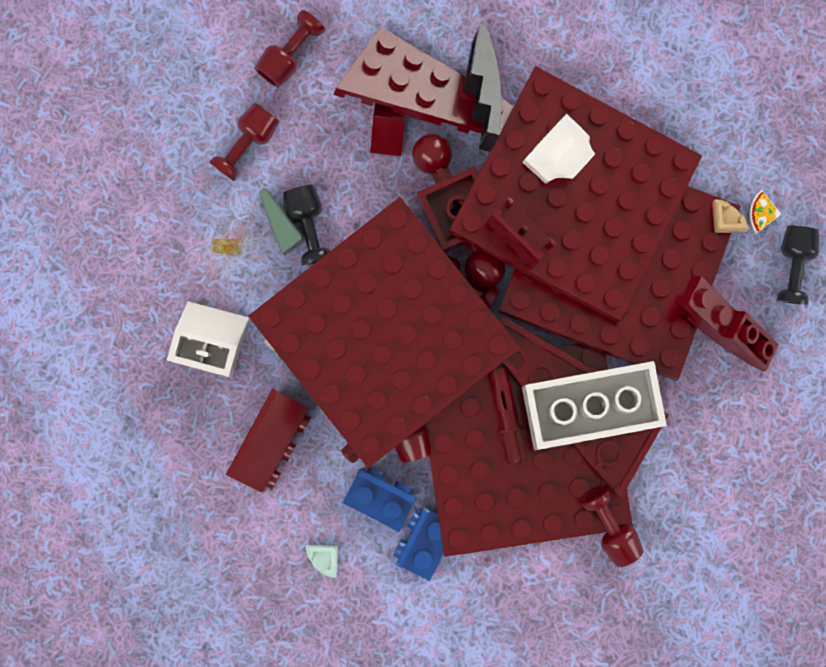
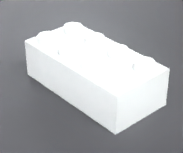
(594, 405)

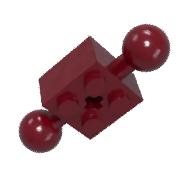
(432, 156)

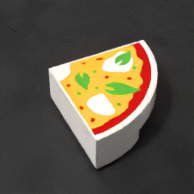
(761, 212)

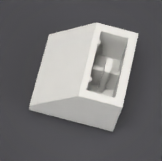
(208, 339)

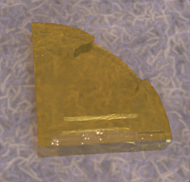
(226, 246)

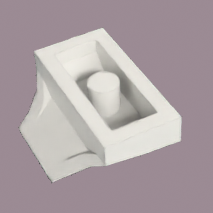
(561, 152)

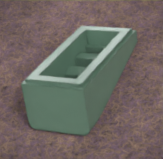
(283, 229)

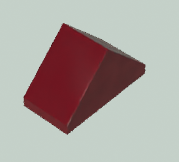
(387, 131)

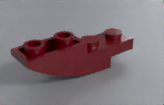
(726, 326)

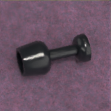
(302, 206)
(800, 245)

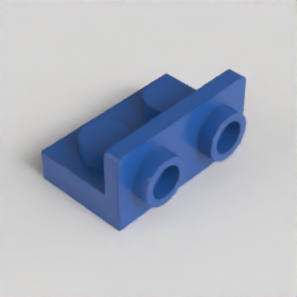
(380, 499)
(423, 547)

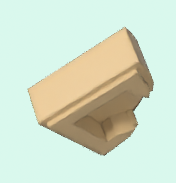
(727, 218)

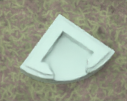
(323, 558)

